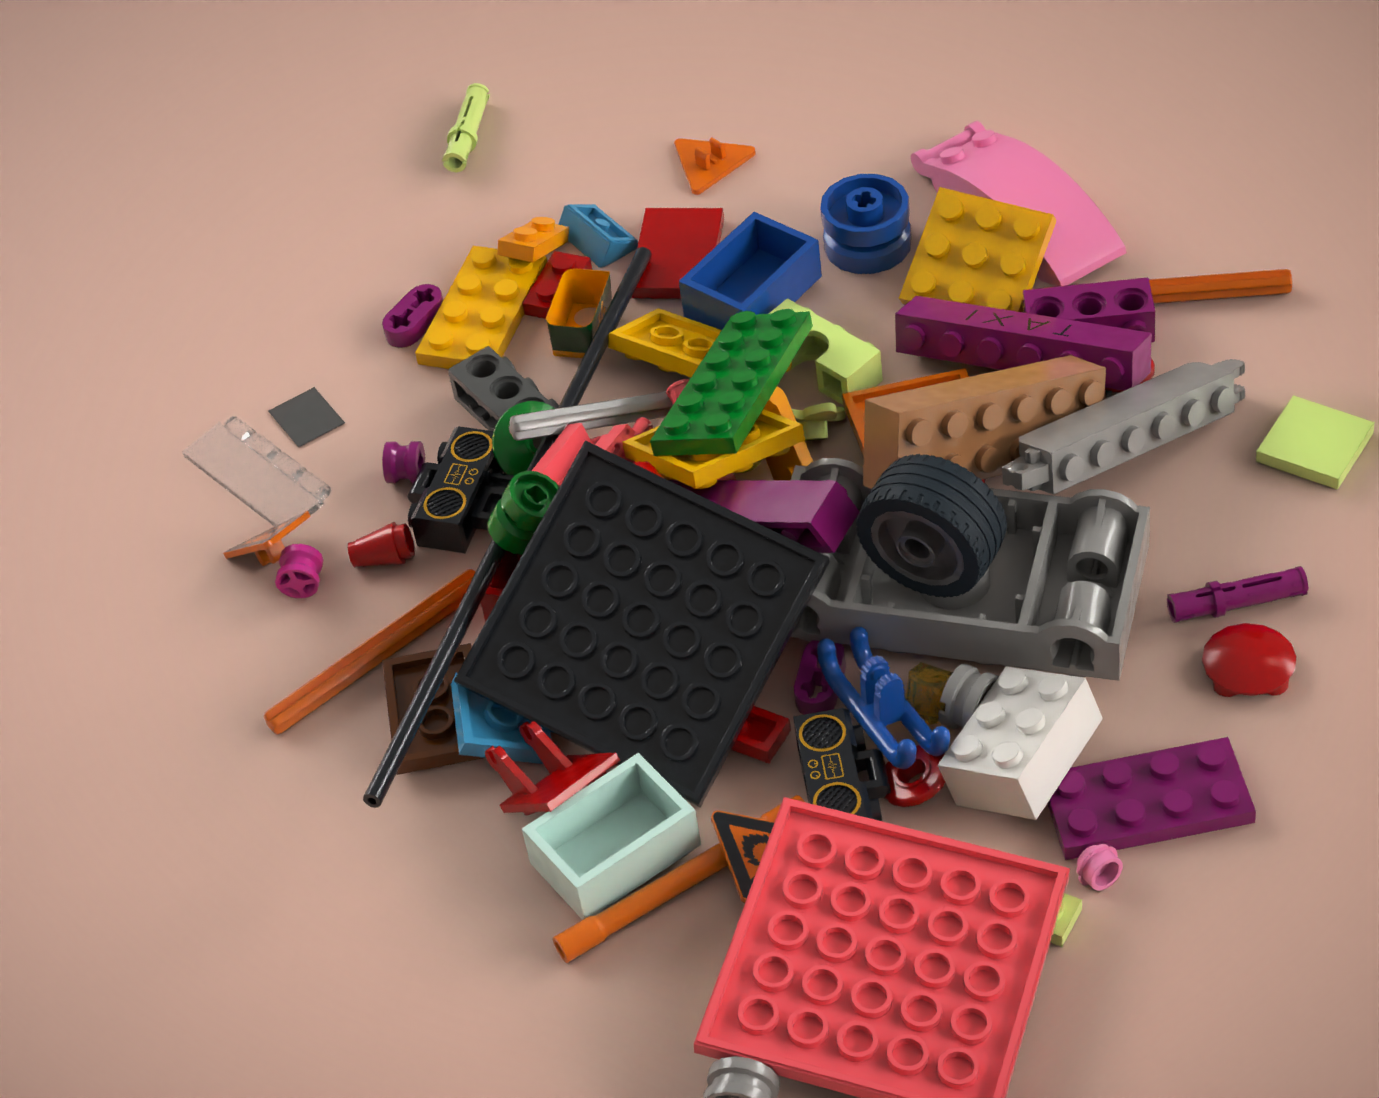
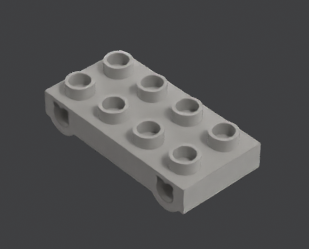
(1048, 602)

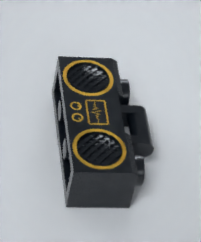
(449, 491)
(831, 757)

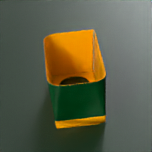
(575, 292)

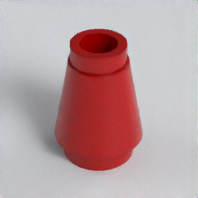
(383, 547)

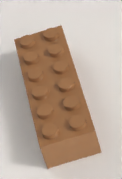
(978, 416)

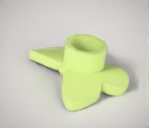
(815, 419)

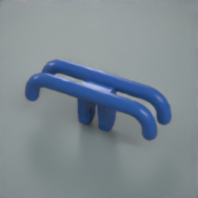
(880, 702)

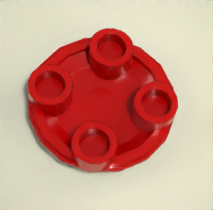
(1249, 660)

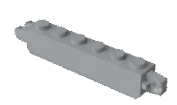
(1124, 426)

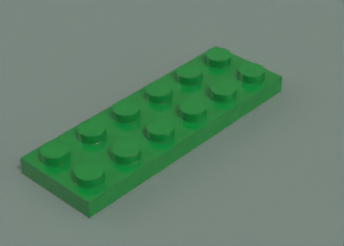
(732, 384)

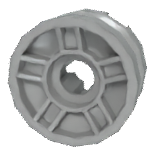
(964, 694)
(741, 1079)

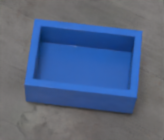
(750, 271)

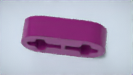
(412, 315)
(810, 676)

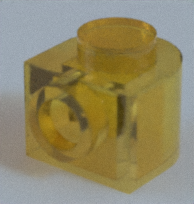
(925, 690)

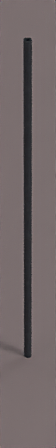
(494, 554)

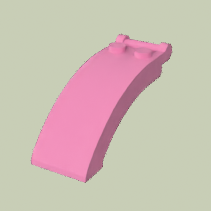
(1019, 175)

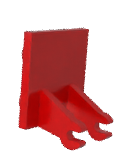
(565, 777)

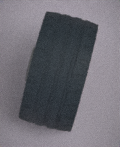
(931, 525)

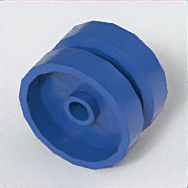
(866, 223)

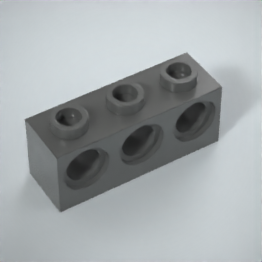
(491, 386)

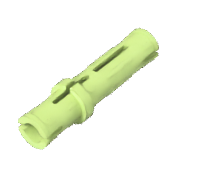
(463, 136)

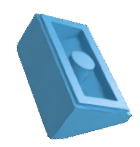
(596, 234)

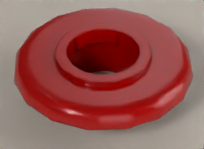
(919, 791)

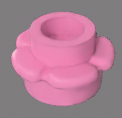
(1099, 866)

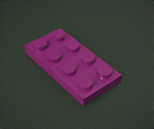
(1151, 798)

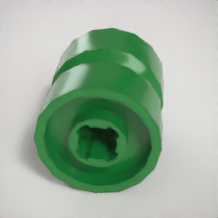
(521, 510)

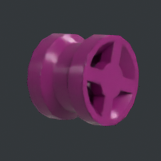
(402, 461)

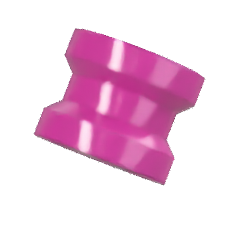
(299, 571)

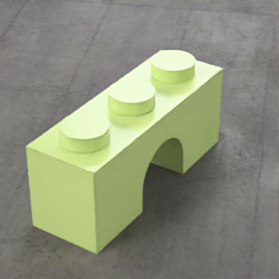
(840, 358)

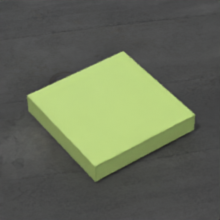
(1315, 442)

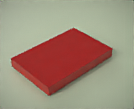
(677, 244)

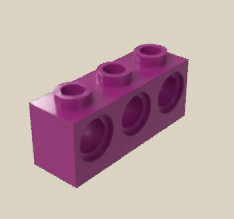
(1109, 303)

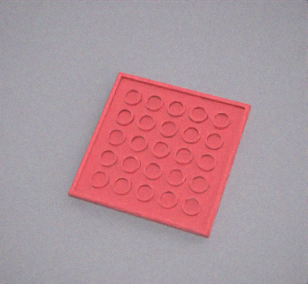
(883, 959)

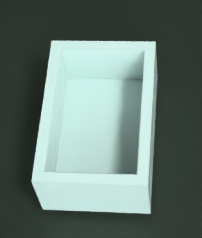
(612, 837)

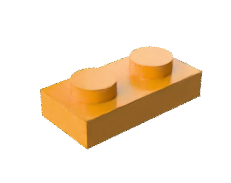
(533, 239)

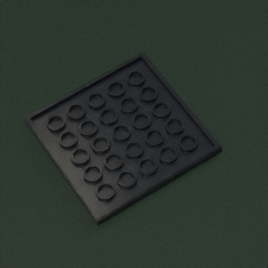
(642, 620)

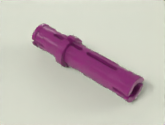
(1218, 598)

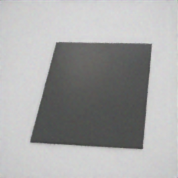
(306, 417)

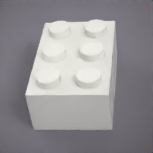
(1020, 742)

